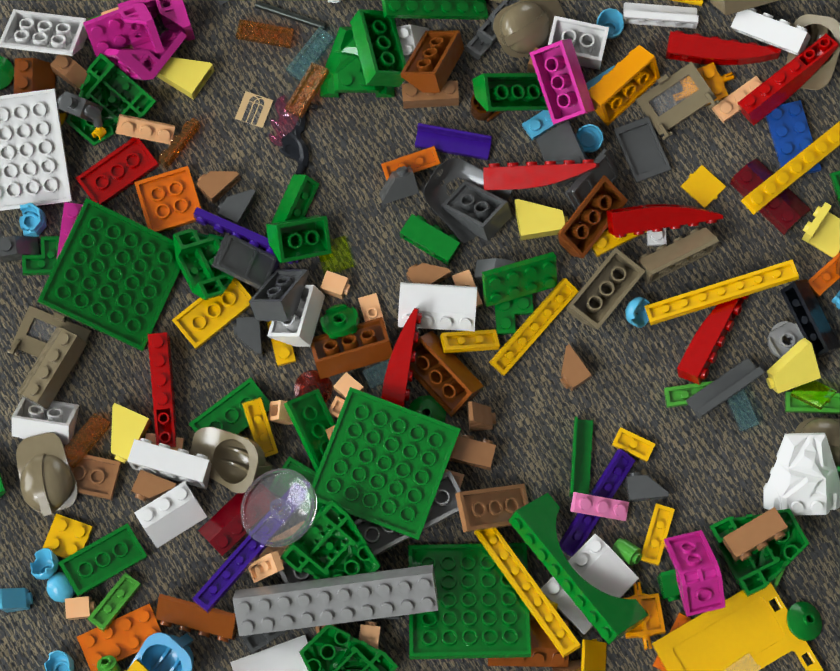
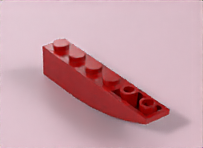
(706, 50)
(786, 80)
(533, 175)
(655, 218)
(707, 340)
(398, 368)
(162, 388)

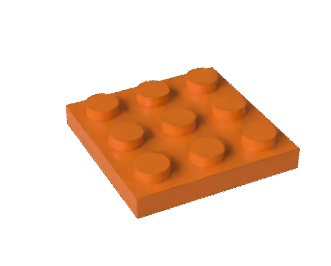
(168, 199)

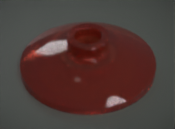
(310, 378)

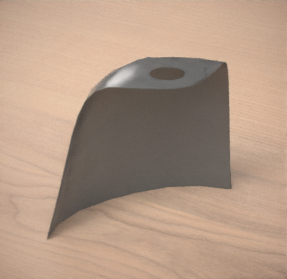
(437, 195)

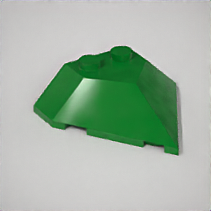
(195, 256)

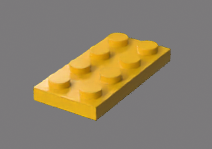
(208, 317)

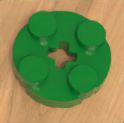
(339, 329)

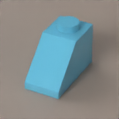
(15, 599)

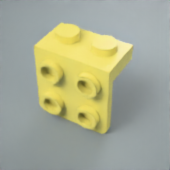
(824, 231)

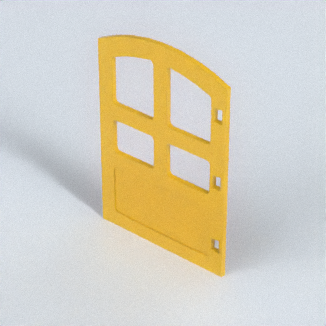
(729, 633)

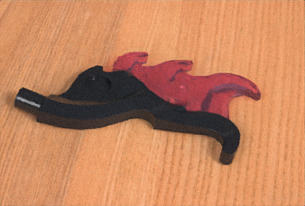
(289, 134)

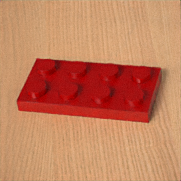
(117, 171)

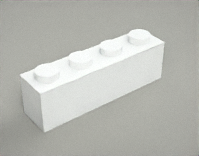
(771, 31)

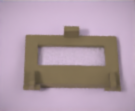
(676, 99)
(38, 328)

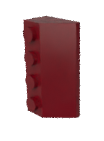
(783, 210)
(225, 528)

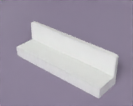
(660, 15)

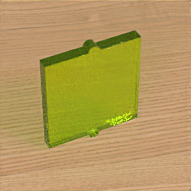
(339, 258)
(814, 394)

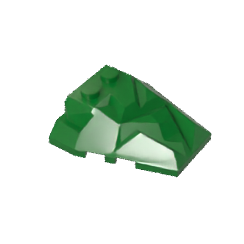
(346, 70)
(113, 91)
(331, 547)
(764, 565)
(339, 651)

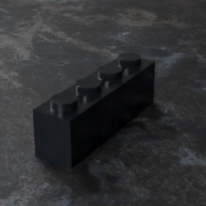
(810, 317)

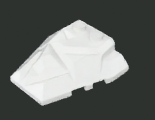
(803, 476)

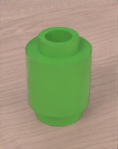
(627, 551)
(108, 663)

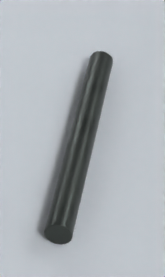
(290, 15)

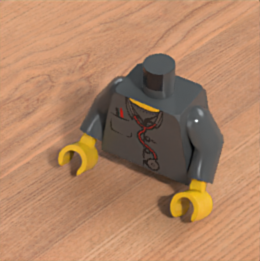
(83, 109)

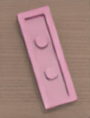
(599, 506)

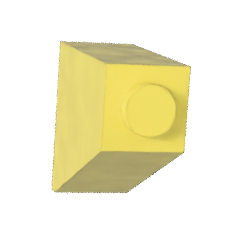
(186, 75)
(538, 220)
(794, 368)
(125, 428)

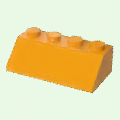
(624, 84)

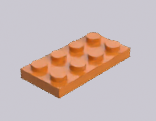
(121, 638)

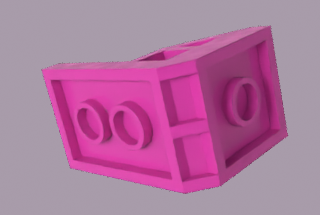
(172, 14)
(124, 27)
(143, 63)
(696, 573)

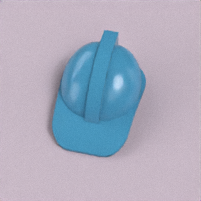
(166, 653)

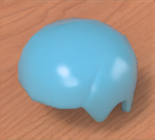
(613, 19)
(590, 137)
(637, 306)
(45, 564)
(59, 588)
(59, 658)

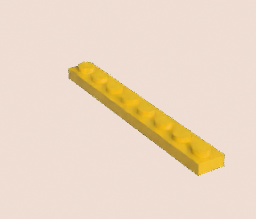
(793, 170)
(721, 292)
(528, 591)

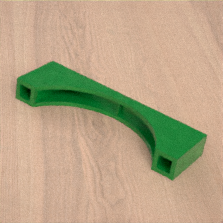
(607, 613)

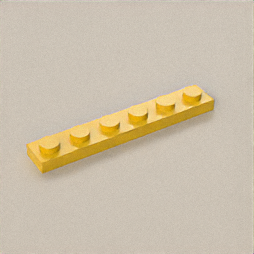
(533, 326)

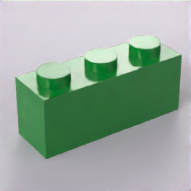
(430, 239)

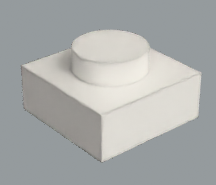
(656, 238)

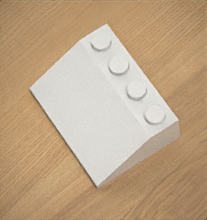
(44, 33)
(598, 567)
(276, 658)

